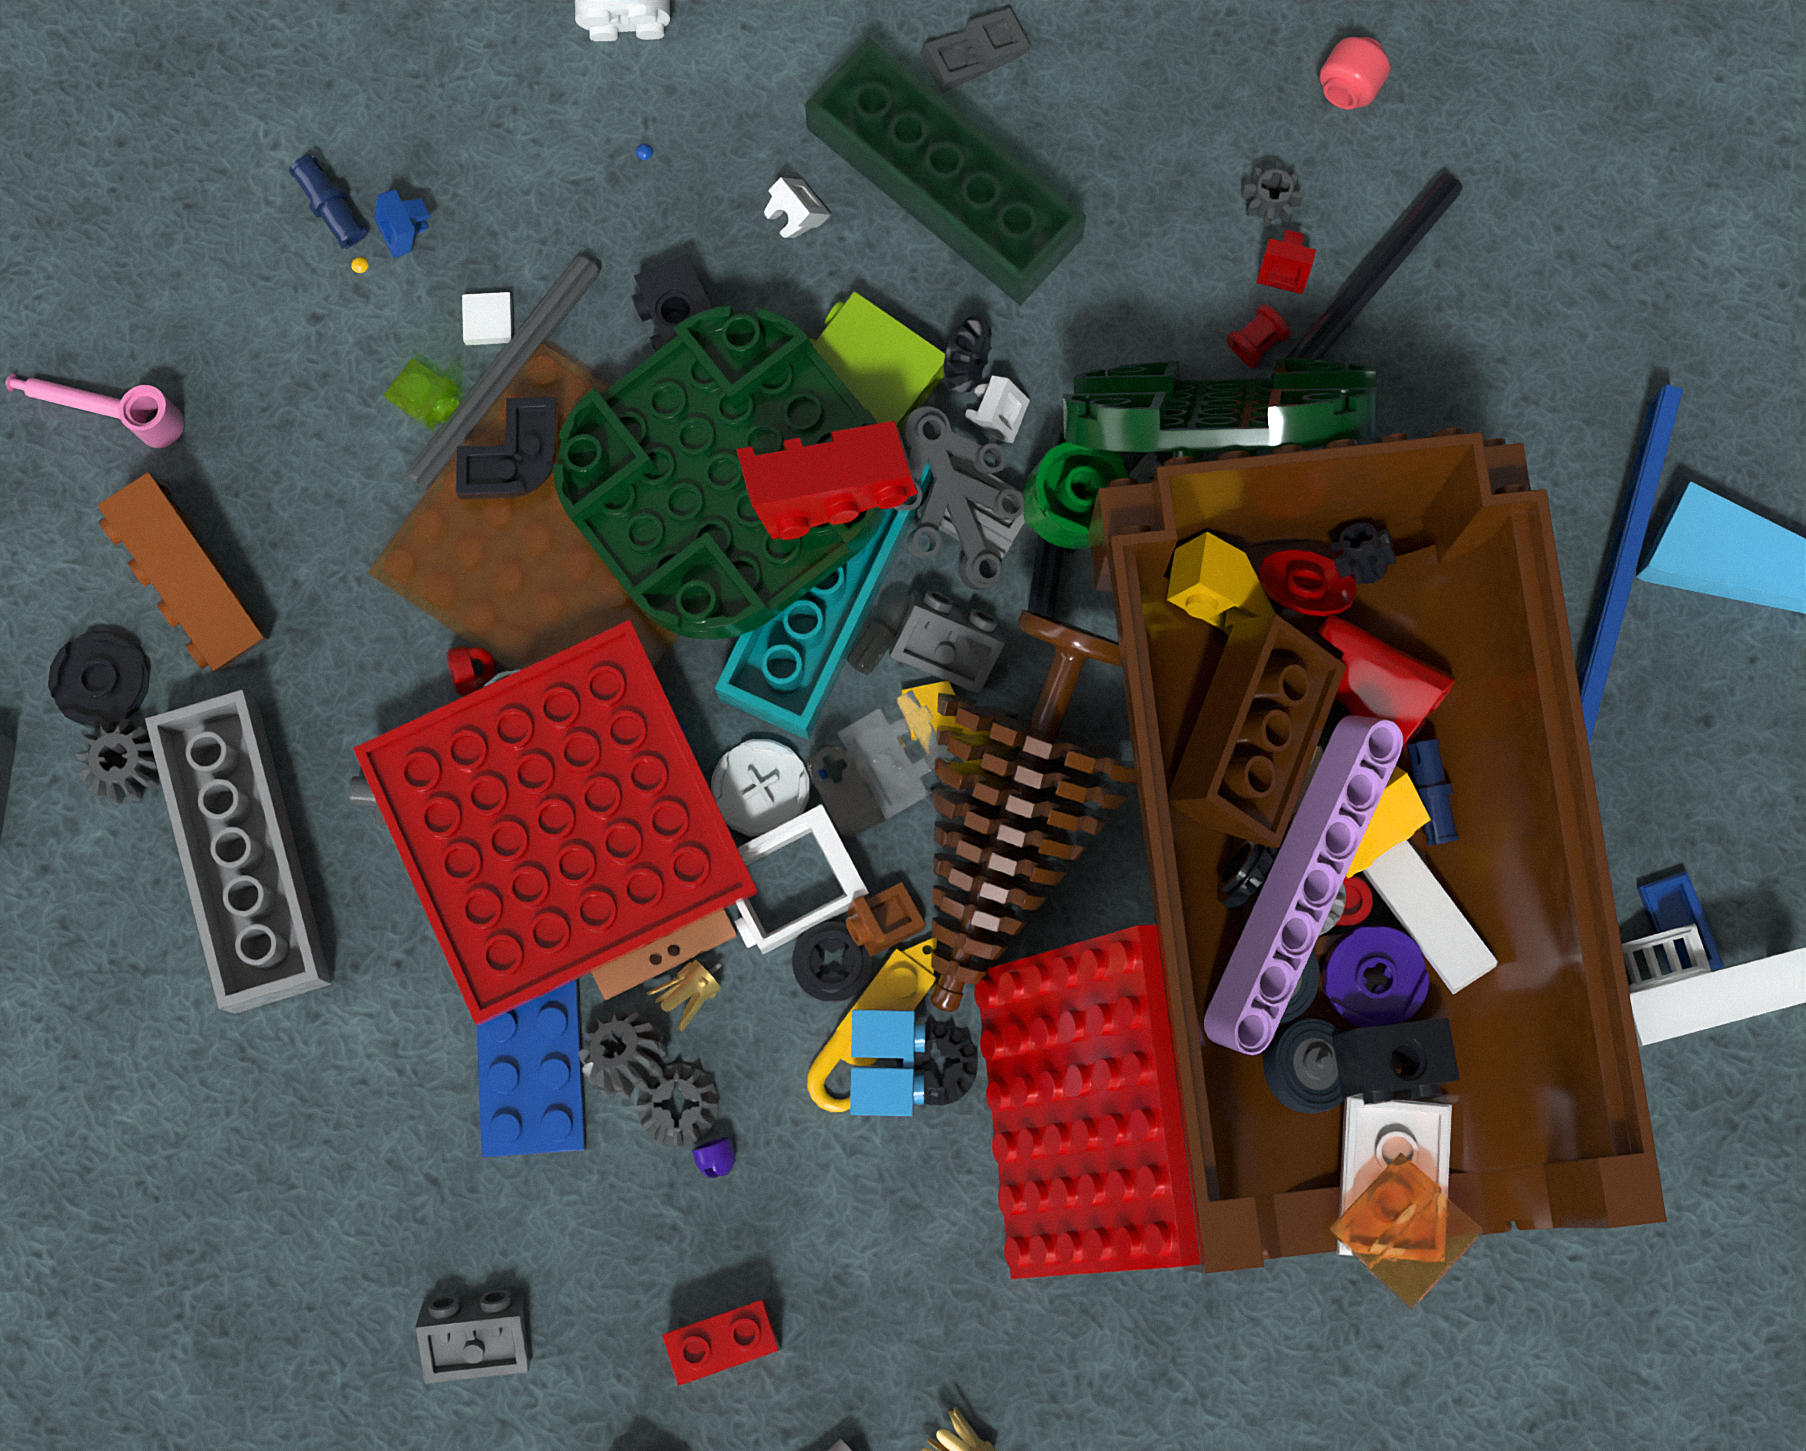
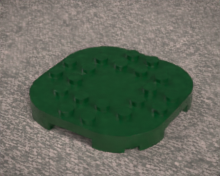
(1155, 411)
(660, 481)

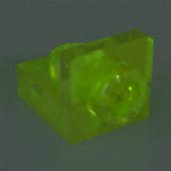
(423, 395)

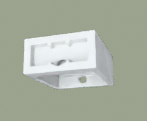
(819, 824)

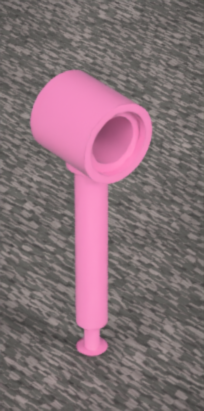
(131, 409)

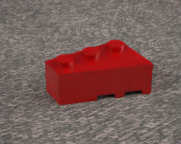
(828, 480)

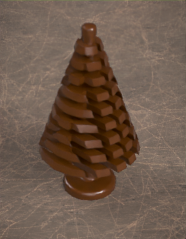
(1023, 797)

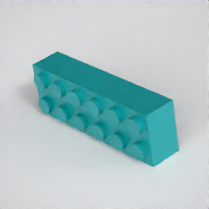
(795, 658)

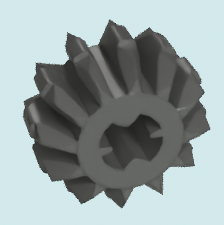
(106, 776)
(622, 1054)

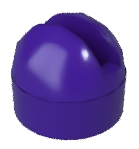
(715, 1157)

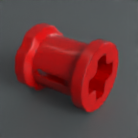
(1258, 336)

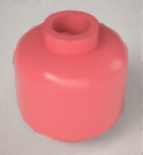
(1354, 72)

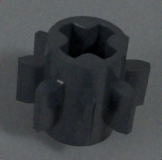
(1363, 553)

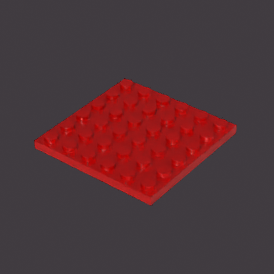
(554, 822)
(1087, 1110)

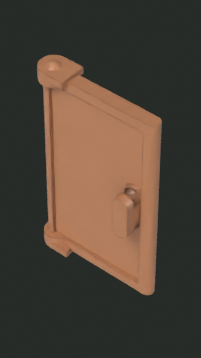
(640, 967)

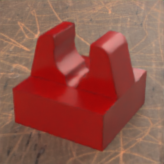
(1286, 263)

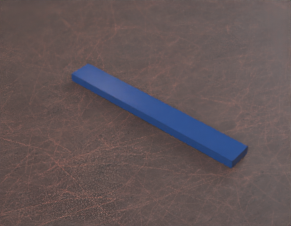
(1626, 551)

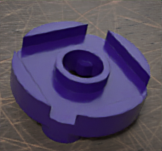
(1364, 948)

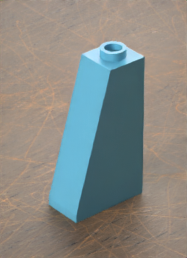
(1727, 553)

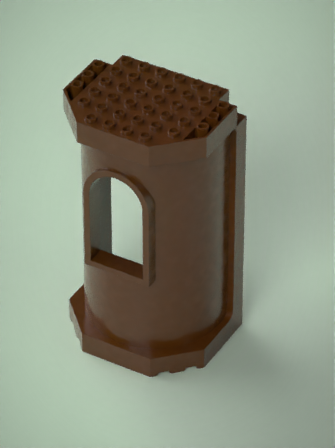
(1546, 1041)

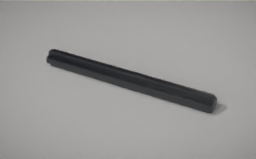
(1378, 269)

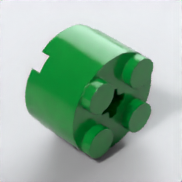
(1052, 502)

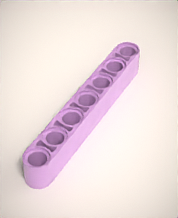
(1303, 884)

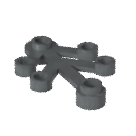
(951, 490)

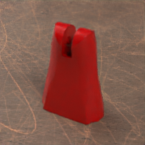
(1385, 680)

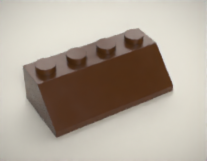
(1257, 731)

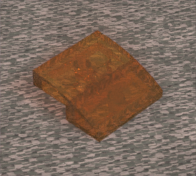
(1406, 1231)

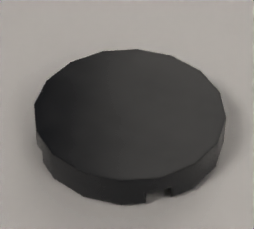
(113, 689)

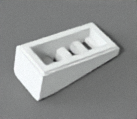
(1694, 947)

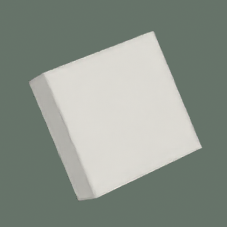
(487, 318)

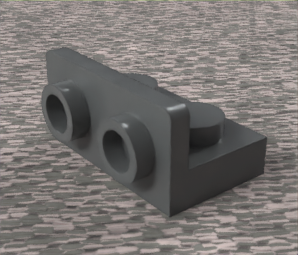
(948, 640)
(473, 1336)

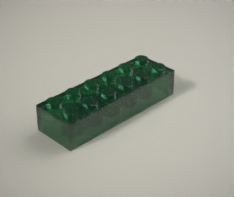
(944, 171)

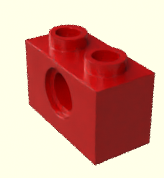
(721, 1342)

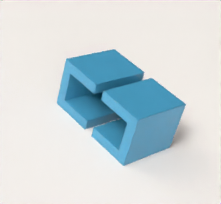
(886, 1088)

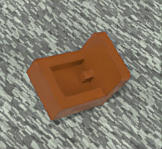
(883, 919)

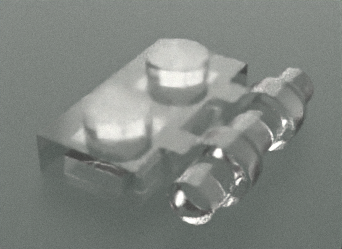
(884, 758)

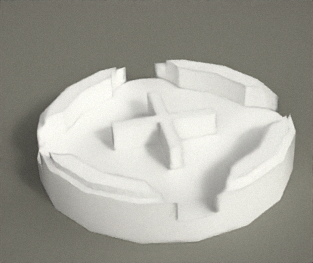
(760, 786)

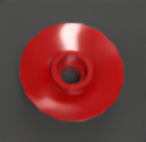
(1306, 583)

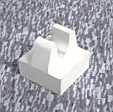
(799, 203)
(1000, 409)

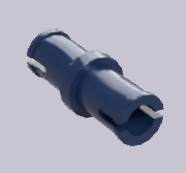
(327, 201)
(1433, 791)

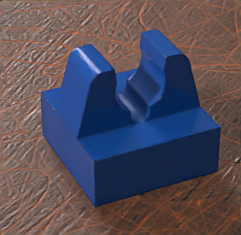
(400, 221)

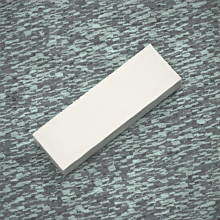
(1430, 917)

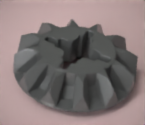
(694, 1122)

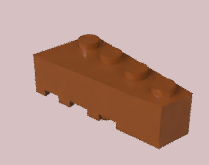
(181, 572)

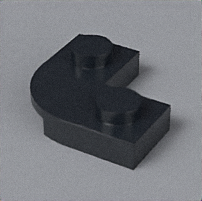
(521, 463)

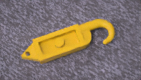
(897, 986)

